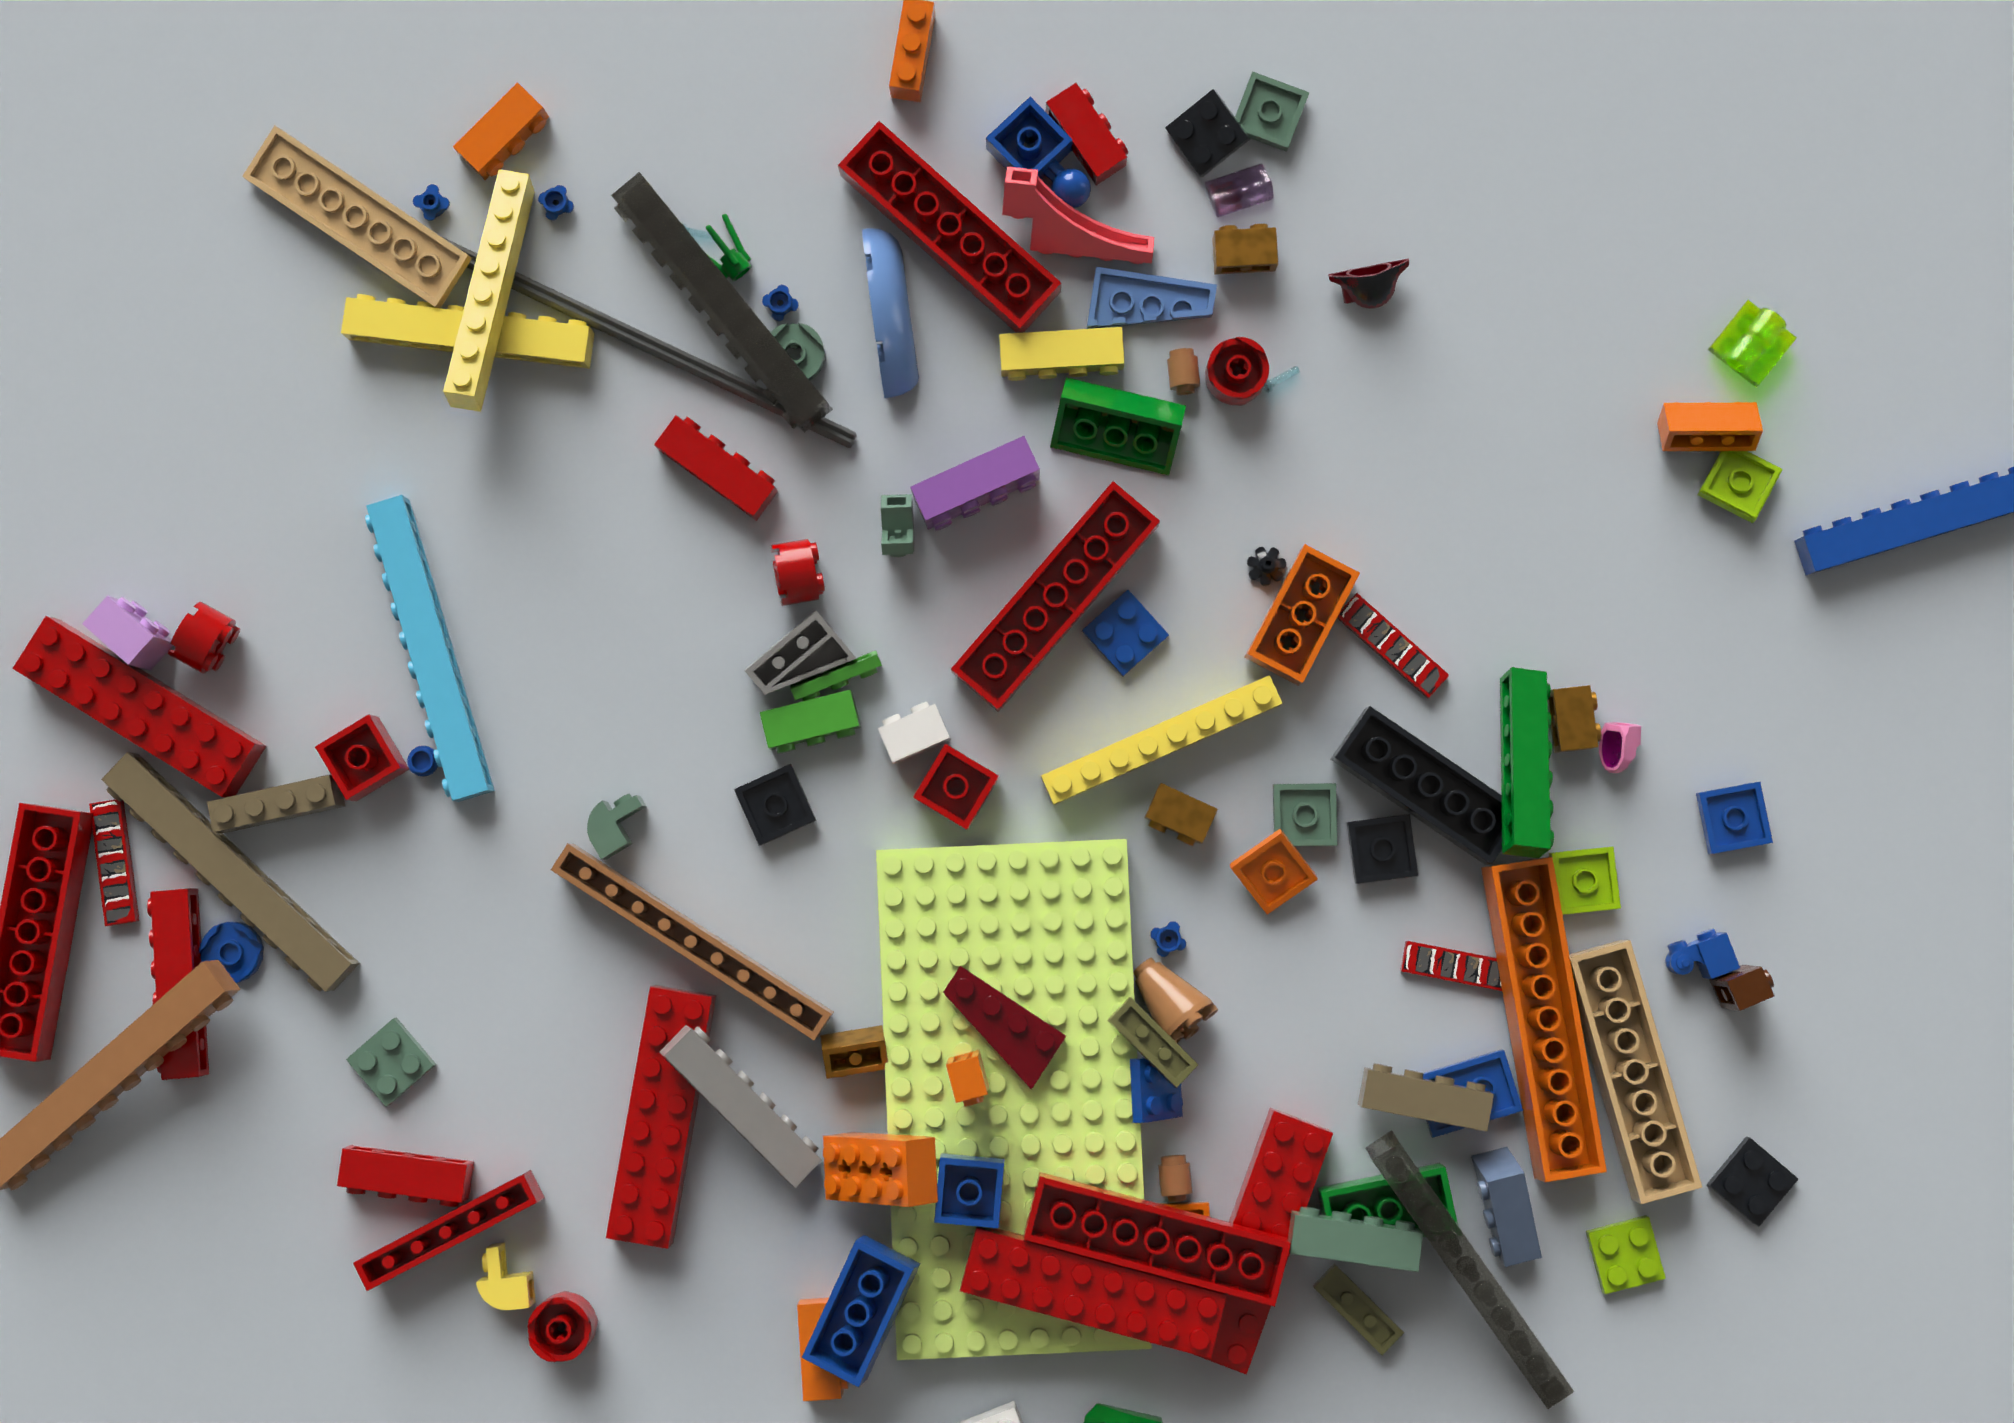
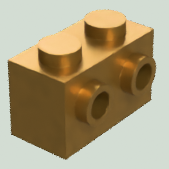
(1245, 249)
(1574, 719)
(1180, 814)
(854, 1051)

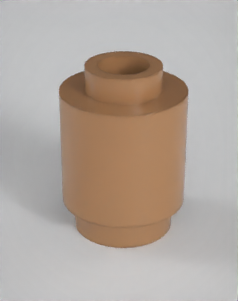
(1183, 371)
(1175, 1177)

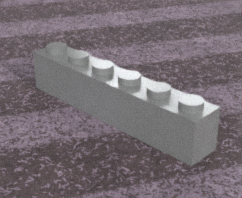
(740, 1106)

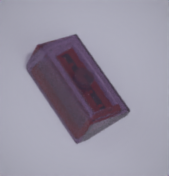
(1240, 190)

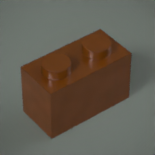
(1743, 987)

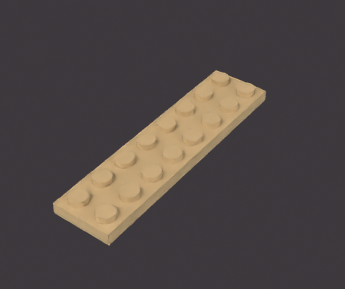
(357, 217)

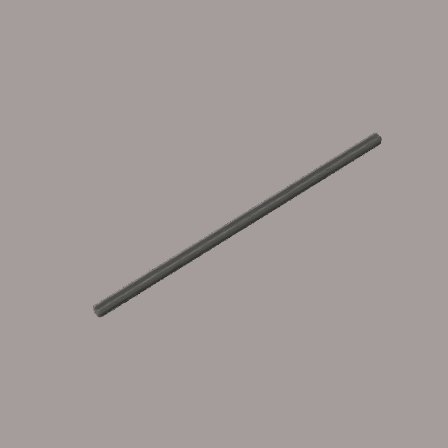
(662, 350)

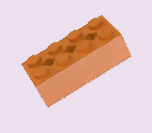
(1321, 609)
(880, 1169)

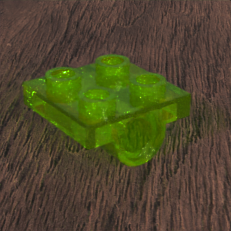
(1753, 342)

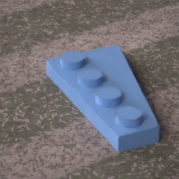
(1142, 298)

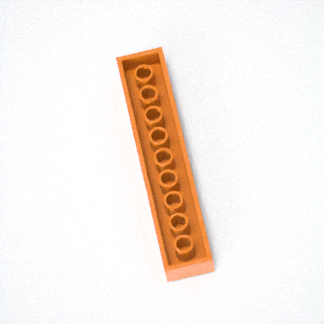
(1543, 1020)

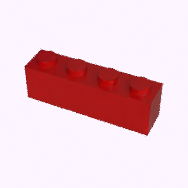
(716, 467)
(405, 1174)

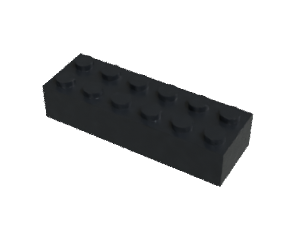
(1424, 784)

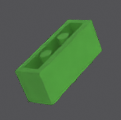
(810, 721)

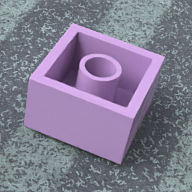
(129, 632)

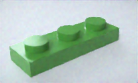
(836, 677)

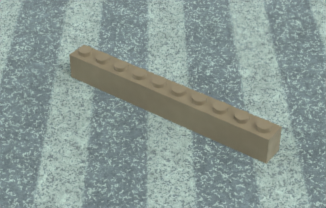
(230, 872)

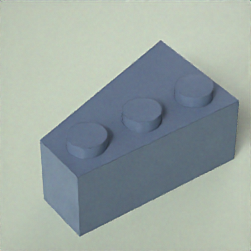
(1506, 1206)

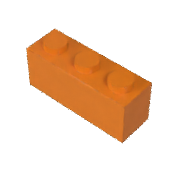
(912, 50)
(501, 131)
(1710, 426)
(968, 1078)
(816, 1382)

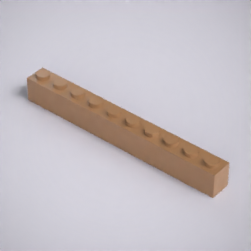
(692, 941)
(114, 1070)

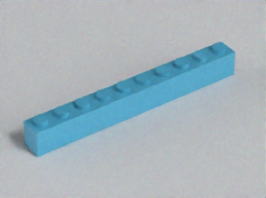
(429, 648)

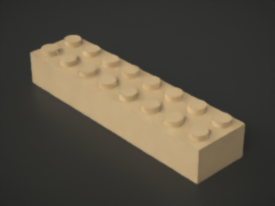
(1632, 1073)

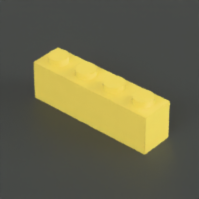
(1061, 352)

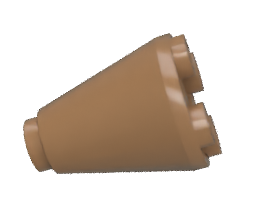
(1172, 1000)

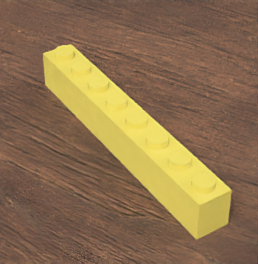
(489, 291)
(437, 329)
(1161, 740)

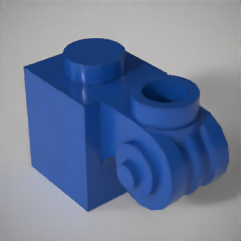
(1710, 952)

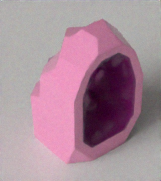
(1618, 745)

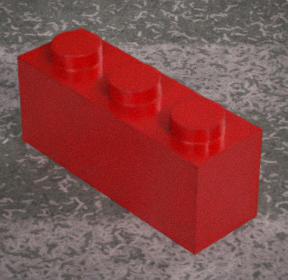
(1092, 141)

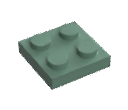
(1271, 110)
(1306, 813)
(391, 1061)

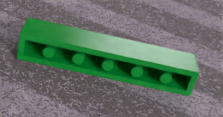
(1525, 763)

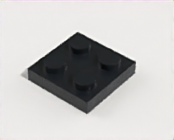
(1207, 133)
(775, 804)
(1382, 849)
(1752, 1181)

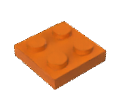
(1273, 871)

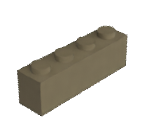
(275, 804)
(1426, 1098)

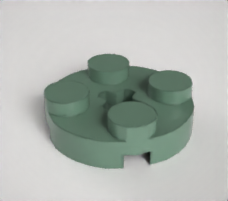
(808, 340)

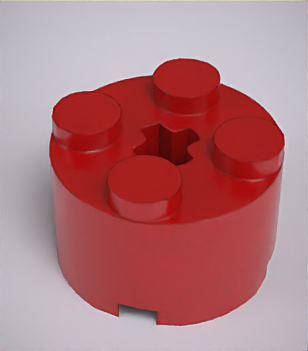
(1224, 359)
(796, 571)
(203, 638)
(546, 1318)

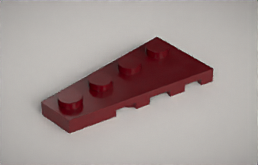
(1012, 1030)

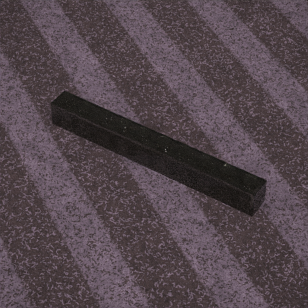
(722, 303)
(1469, 1269)

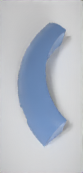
(890, 312)

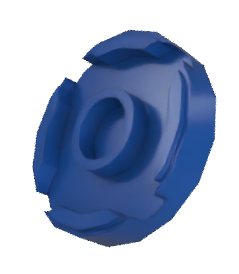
(236, 948)

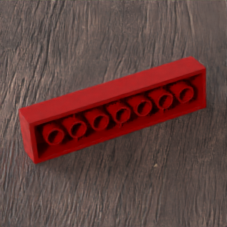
(949, 228)
(1055, 596)
(139, 707)
(39, 924)
(657, 1124)
(1275, 1185)
(1157, 1239)
(1092, 1292)

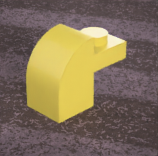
(504, 1289)

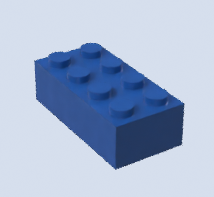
(861, 1310)

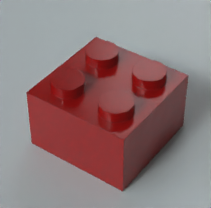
(362, 758)
(956, 787)

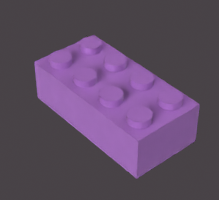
(976, 483)

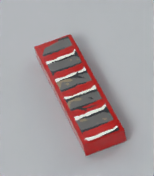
(1392, 645)
(114, 862)
(1451, 965)

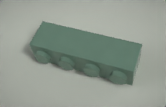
(1355, 1240)

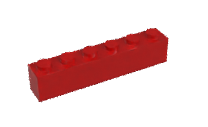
(176, 953)
(448, 1230)

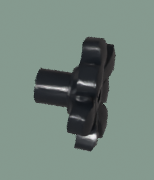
(1263, 571)

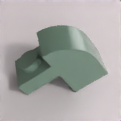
(897, 525)
(605, 825)

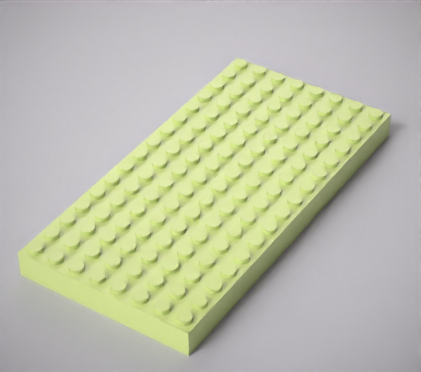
(1056, 939)

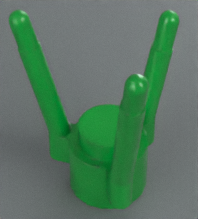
(734, 263)

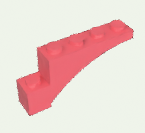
(1064, 229)

